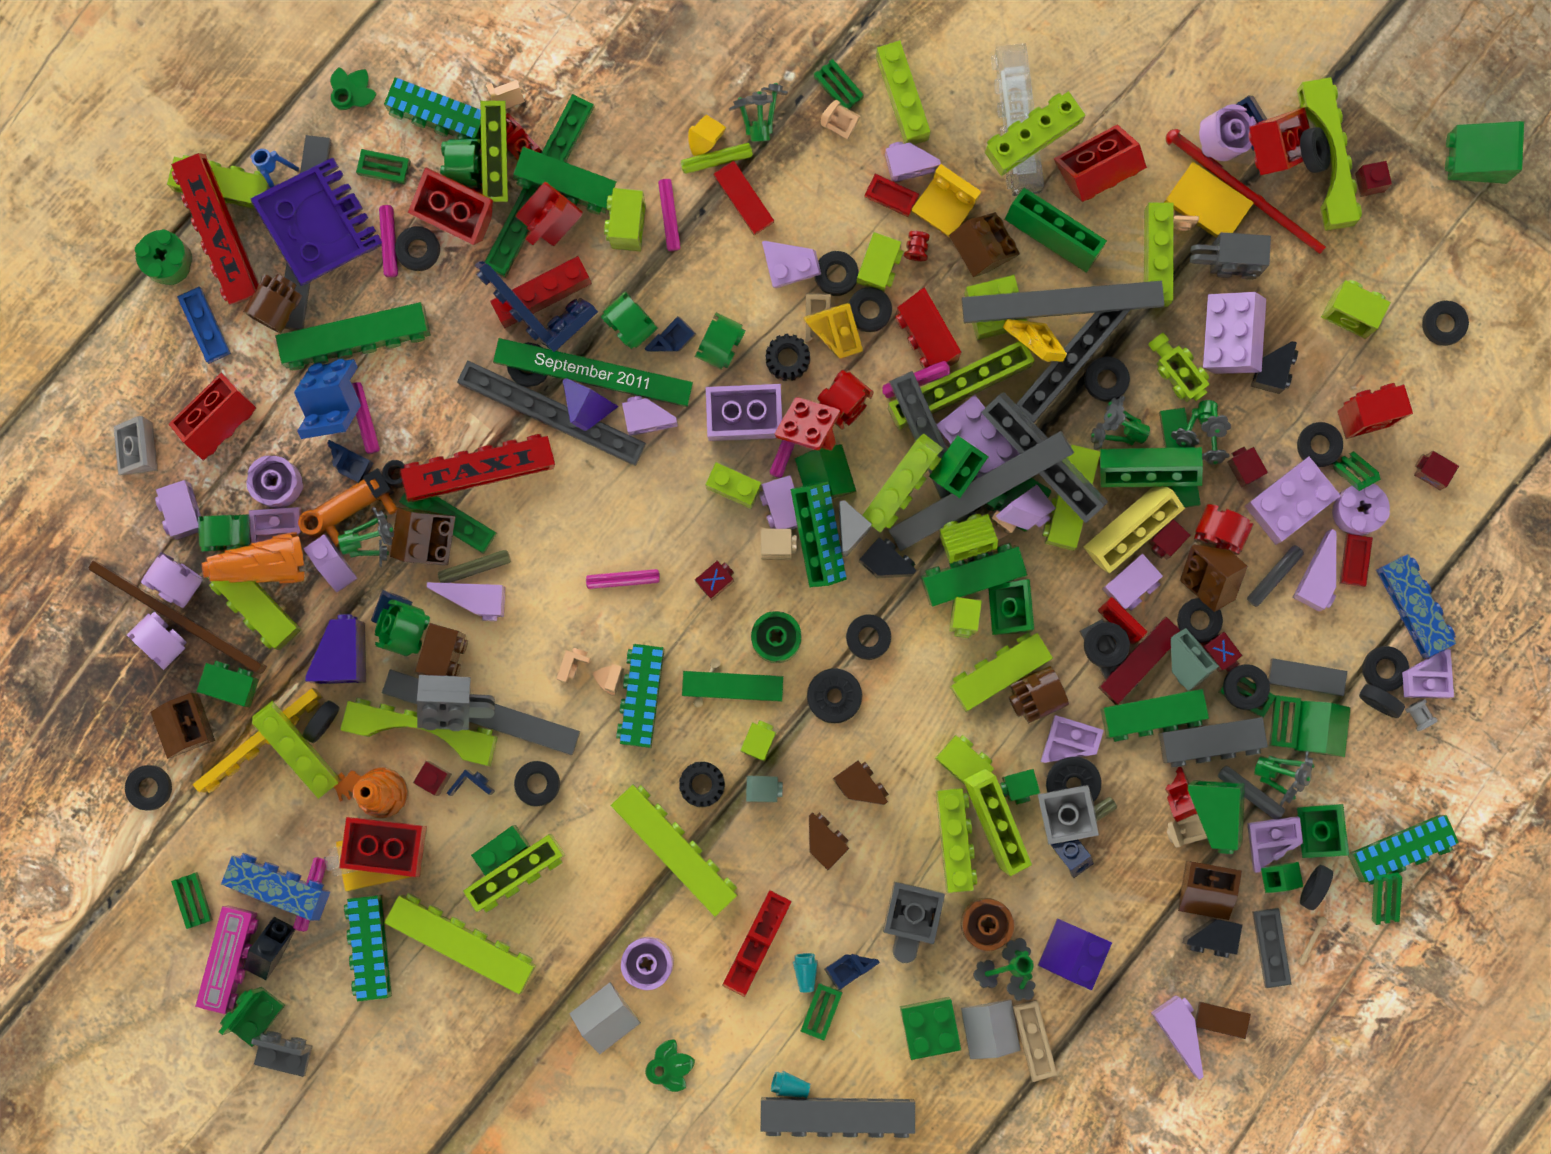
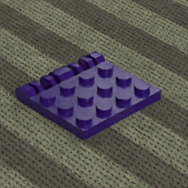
(314, 225)

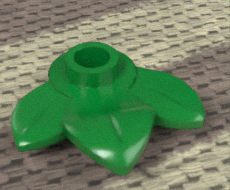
(353, 86)
(673, 1064)

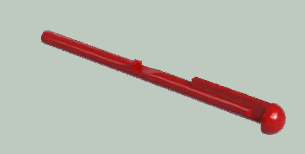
(1213, 166)

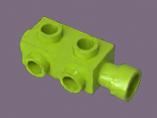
(1186, 369)

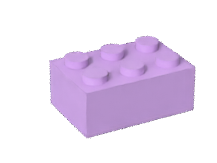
(1234, 333)
(743, 412)
(977, 430)
(1292, 500)

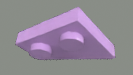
(790, 263)
(273, 522)
(1430, 678)
(1070, 739)
(1273, 839)

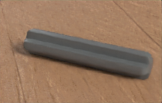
(1275, 575)
(1252, 793)

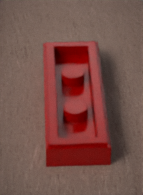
(743, 198)

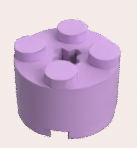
(1226, 133)
(260, 482)
(1361, 523)
(172, 580)
(156, 641)
(640, 976)

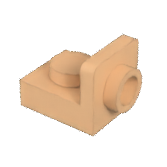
(568, 668)

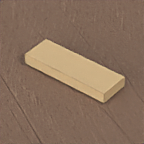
(1034, 1040)

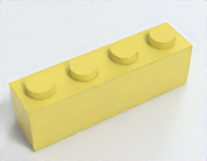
(1134, 527)

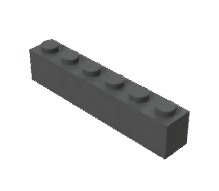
(1078, 353)
(1061, 476)
(837, 1116)

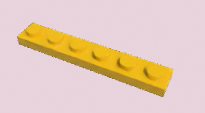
(251, 747)

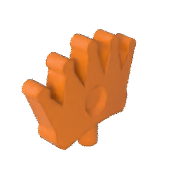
(346, 784)

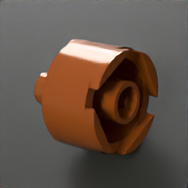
(995, 936)

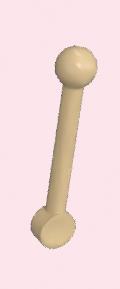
(715, 663)
(1321, 921)

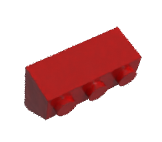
(1101, 163)
(451, 207)
(927, 330)
(212, 416)

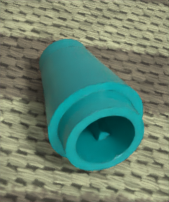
(805, 970)
(789, 1085)

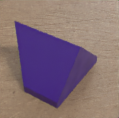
(585, 405)

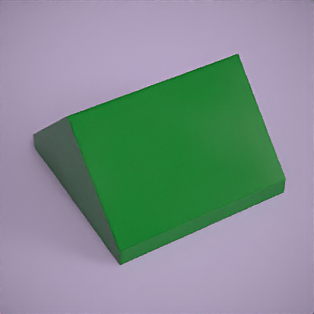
(827, 466)
(1011, 608)
(1323, 728)
(1323, 831)

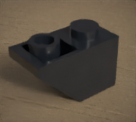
(1276, 369)
(885, 562)
(1215, 935)
(269, 948)

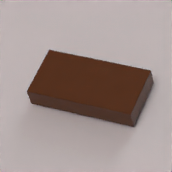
(1222, 1020)

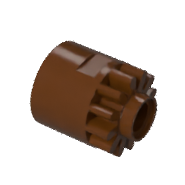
(273, 302)
(1038, 695)

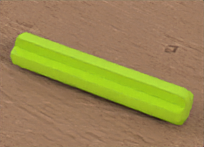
(716, 158)

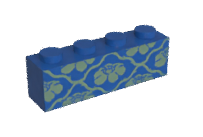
(1416, 606)
(276, 887)

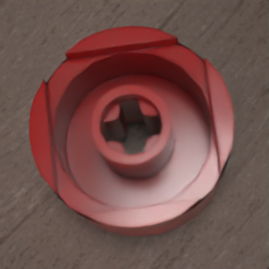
(846, 395)
(1223, 528)

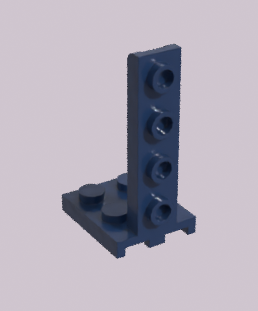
(559, 327)

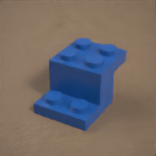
(327, 398)

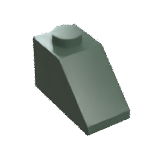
(1190, 660)
(763, 789)

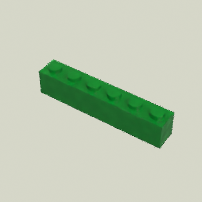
(353, 335)

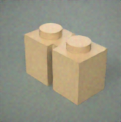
(777, 544)

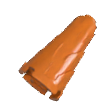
(260, 562)
(381, 792)

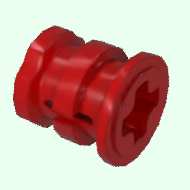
(917, 246)

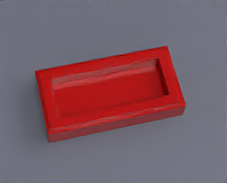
(891, 195)
(1356, 560)
(1115, 613)

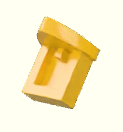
(704, 135)

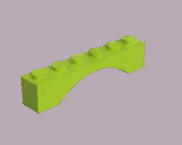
(1340, 204)
(368, 720)

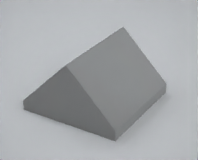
(135, 446)
(852, 527)
(1068, 814)
(604, 1018)
(990, 1030)

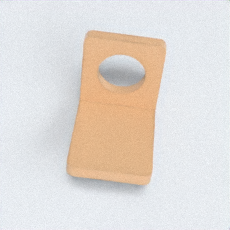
(1184, 223)

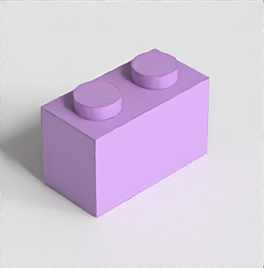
(780, 503)
(179, 509)
(1133, 582)

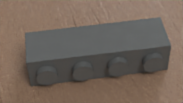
(1213, 740)

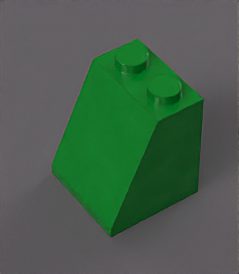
(1485, 152)
(1220, 812)

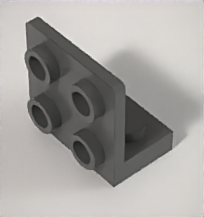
(281, 1053)

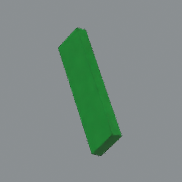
(1171, 421)
(465, 527)
(732, 686)

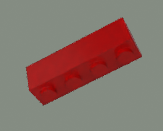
(545, 289)

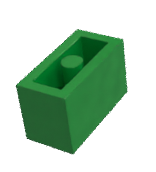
(958, 466)
(227, 684)
(500, 850)

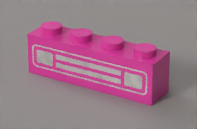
(226, 959)

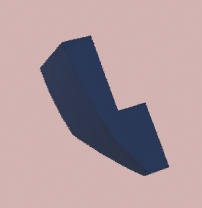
(672, 338)
(349, 463)
(849, 968)

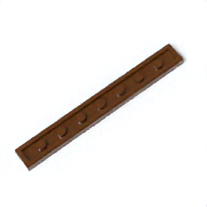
(177, 617)

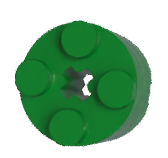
(462, 161)
(154, 247)
(630, 320)
(719, 341)
(223, 531)
(777, 623)
(401, 628)

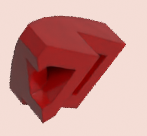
(1179, 797)

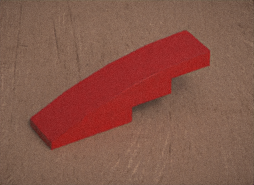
(756, 943)

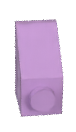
(909, 161)
(645, 416)
(1028, 510)
(330, 563)

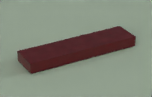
(1139, 661)

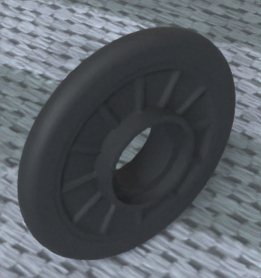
(834, 679)
(1074, 767)

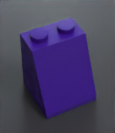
(340, 653)
(1074, 954)

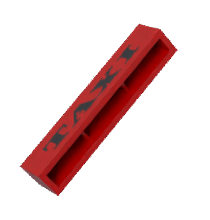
(216, 228)
(477, 468)

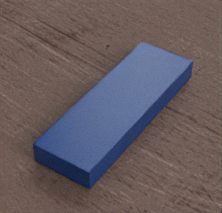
(204, 325)

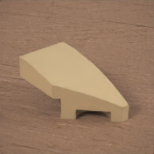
(816, 303)

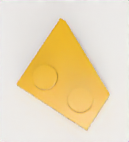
(836, 329)
(1037, 338)

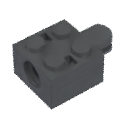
(1234, 255)
(447, 703)
(912, 918)

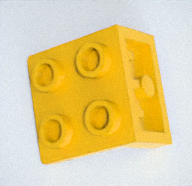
(946, 201)

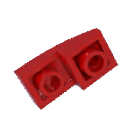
(518, 138)

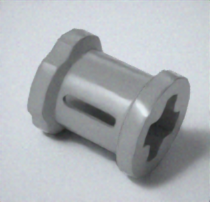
(1421, 715)

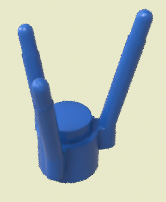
(266, 163)

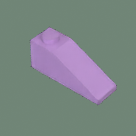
(1320, 577)
(477, 598)
(1180, 1028)

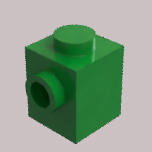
(1020, 786)
(1282, 877)

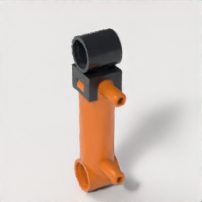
(373, 488)

